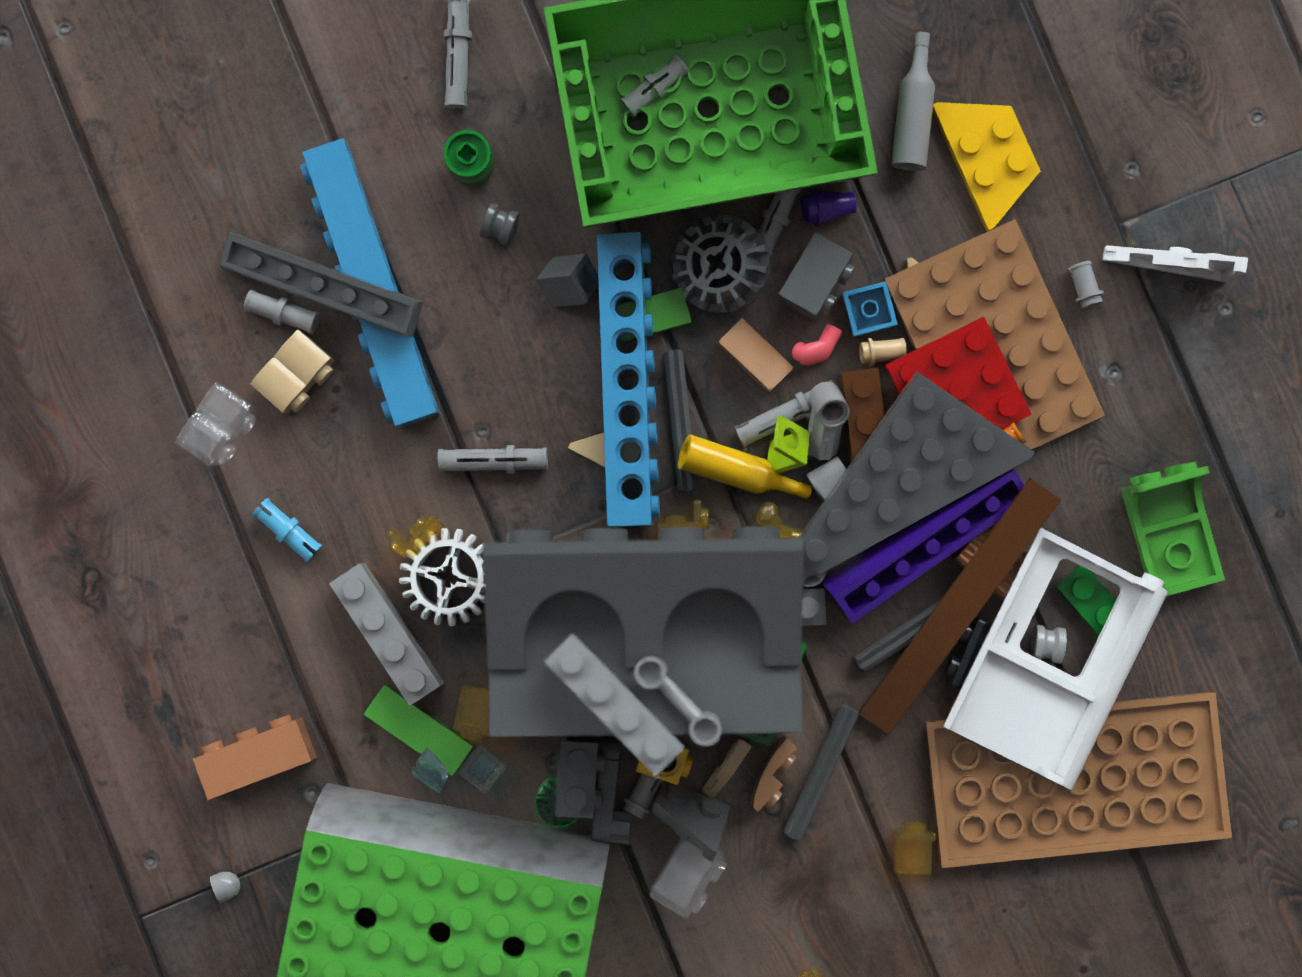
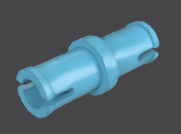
(286, 530)

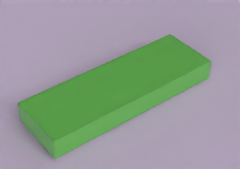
(418, 728)

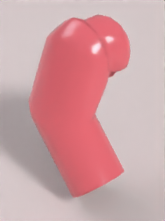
(817, 351)

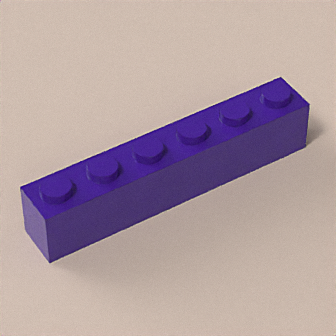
(918, 547)

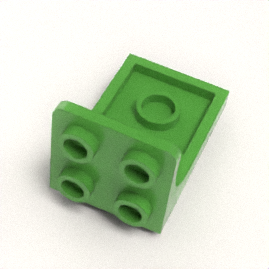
(1173, 527)

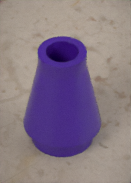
(825, 206)

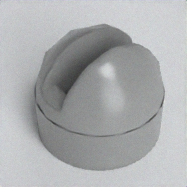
(225, 885)

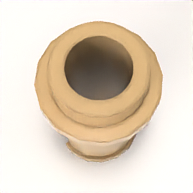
(881, 351)

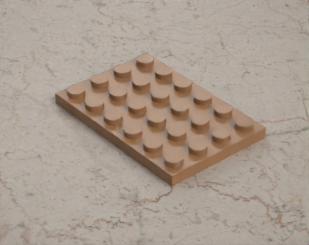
(1000, 281)

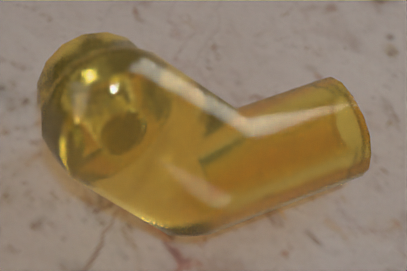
(768, 517)

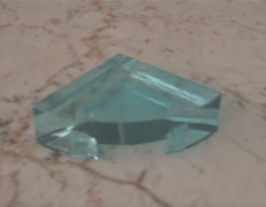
(430, 771)

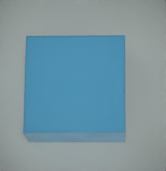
(869, 309)

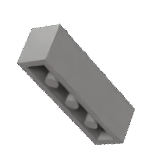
(386, 633)
(614, 704)

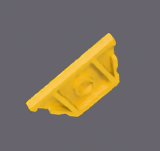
(988, 154)

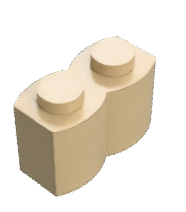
(293, 373)

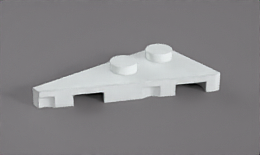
(1179, 261)

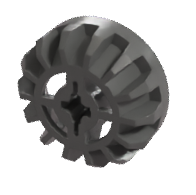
(739, 237)

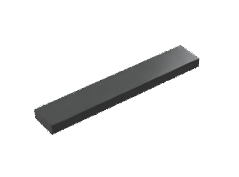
(321, 284)

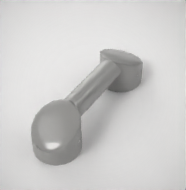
(704, 726)

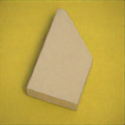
(594, 449)
(726, 767)

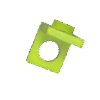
(790, 450)

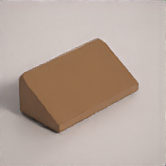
(755, 355)

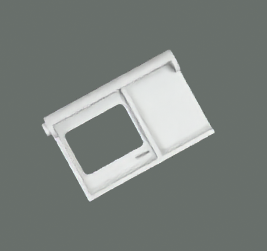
(1032, 707)

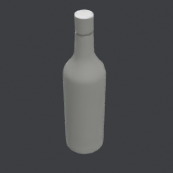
(914, 111)

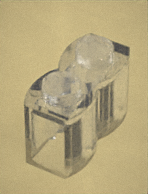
(216, 425)

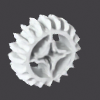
(444, 594)

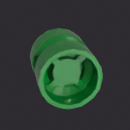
(469, 158)

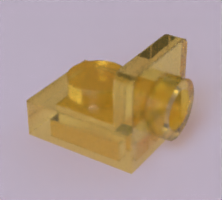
(700, 519)
(420, 532)
(913, 849)

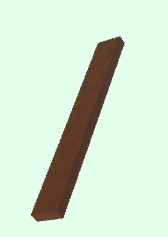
(959, 605)

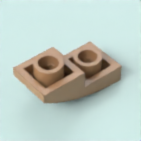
(767, 785)

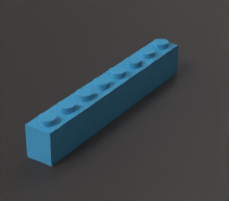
(362, 255)

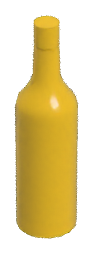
(735, 468)

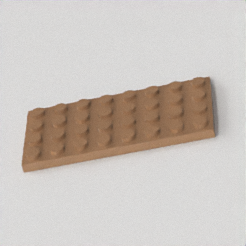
(1144, 784)

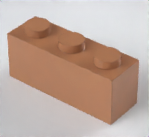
(254, 756)

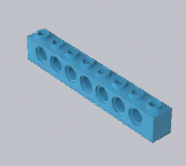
(612, 252)

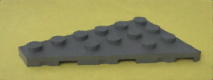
(910, 466)

